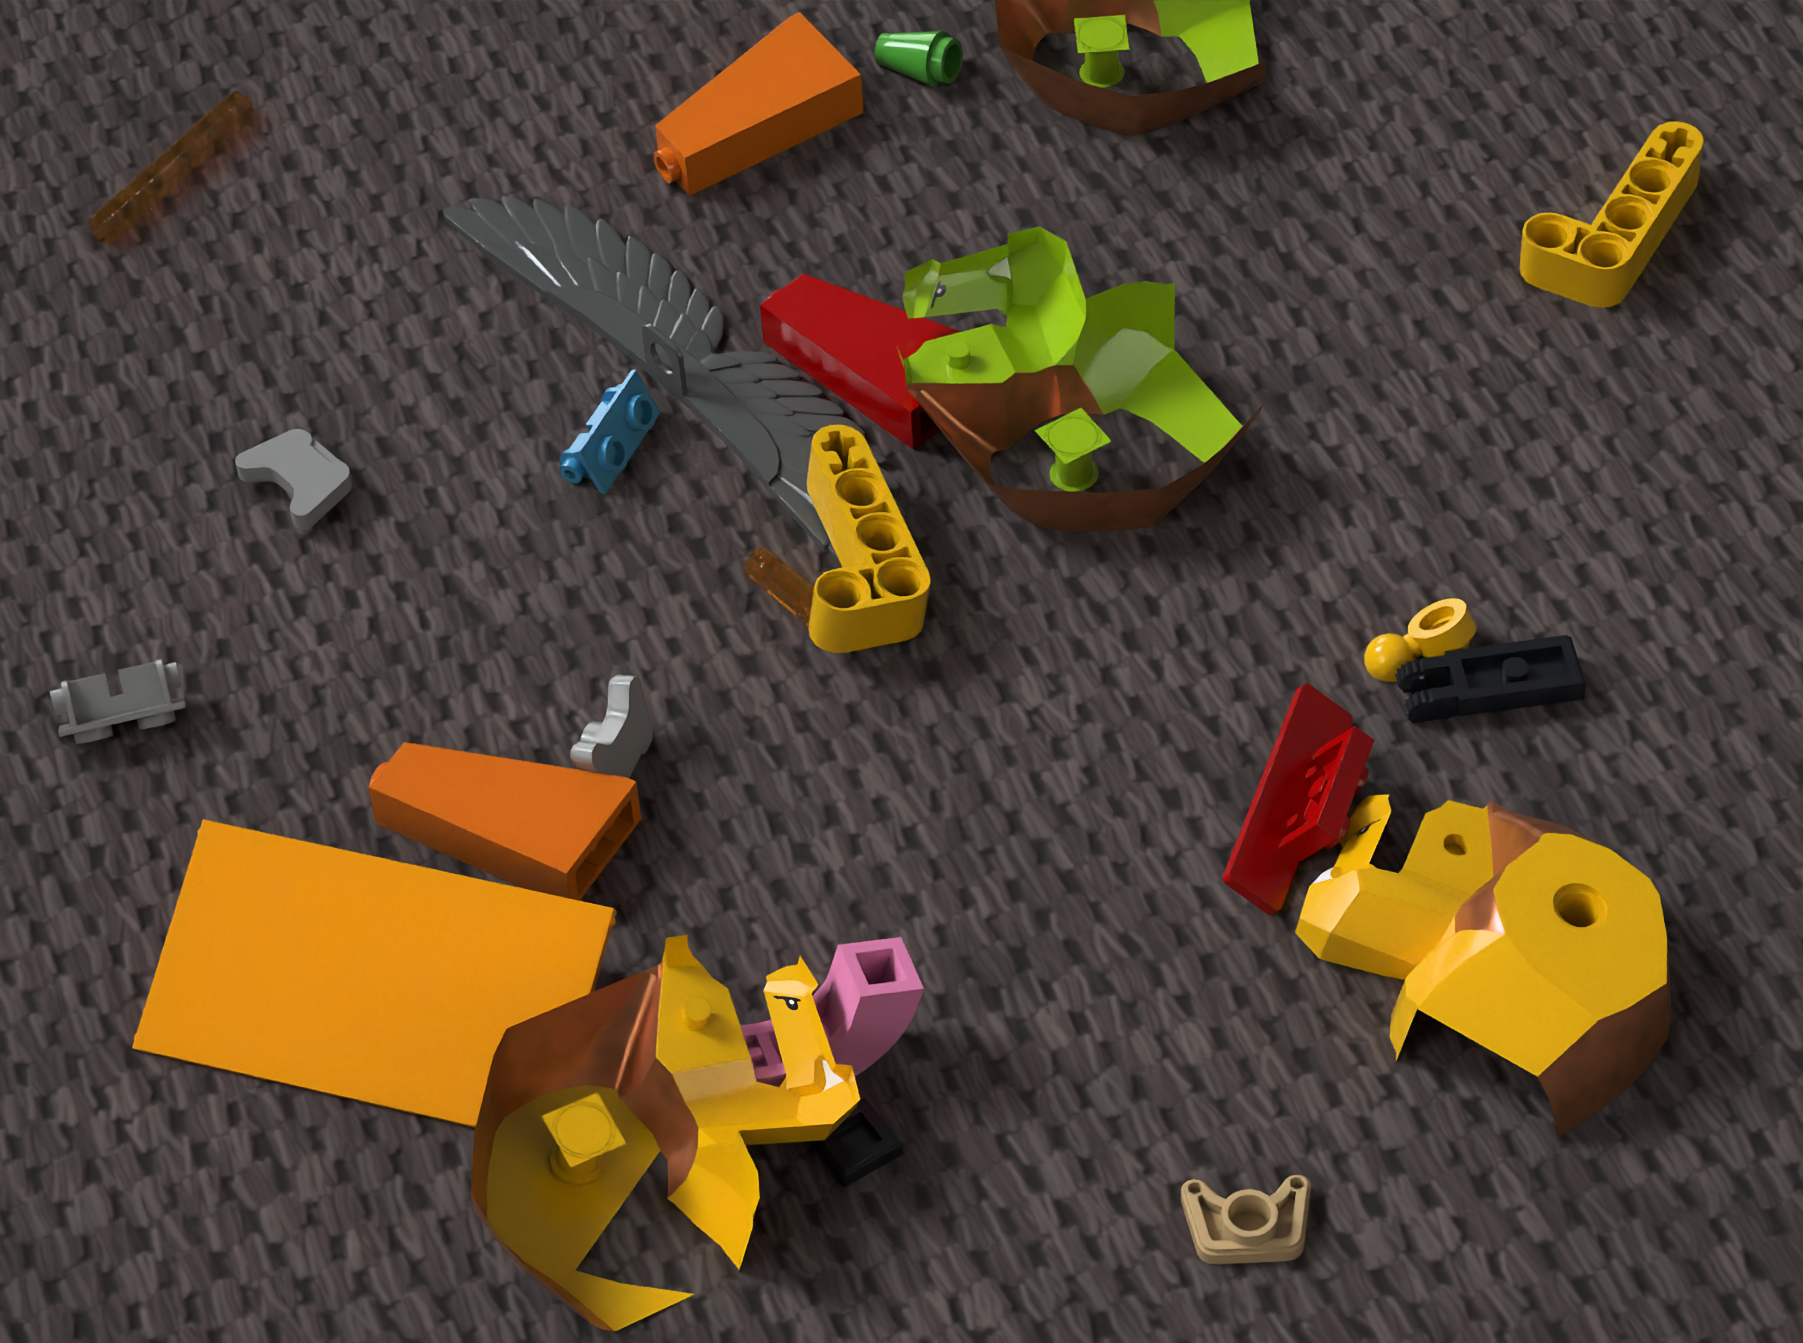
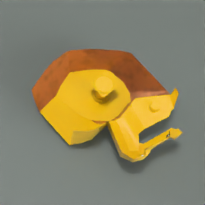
(1508, 939)
(634, 1071)

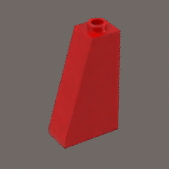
(853, 350)

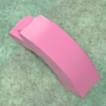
(860, 1005)

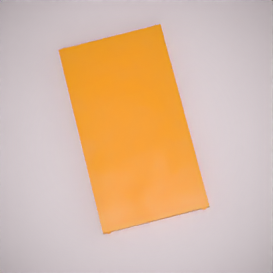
(359, 970)

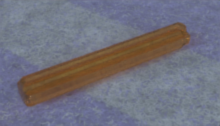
(171, 168)

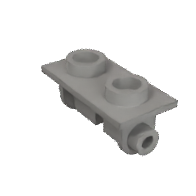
(143, 698)

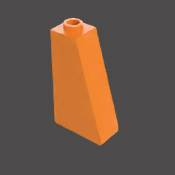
(758, 107)
(507, 816)

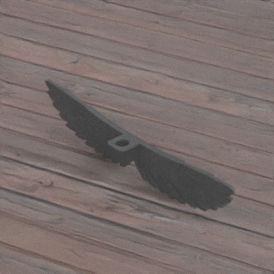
(673, 336)

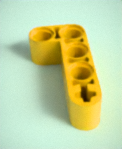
(1604, 259)
(883, 579)

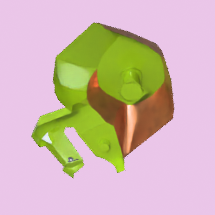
(1213, 29)
(1057, 360)

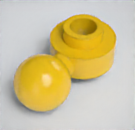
(1431, 632)

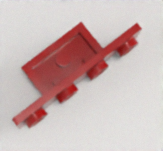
(1299, 799)

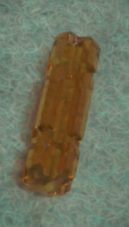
(780, 582)

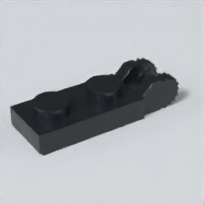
(1492, 679)

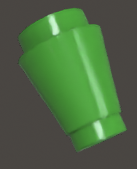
(921, 55)

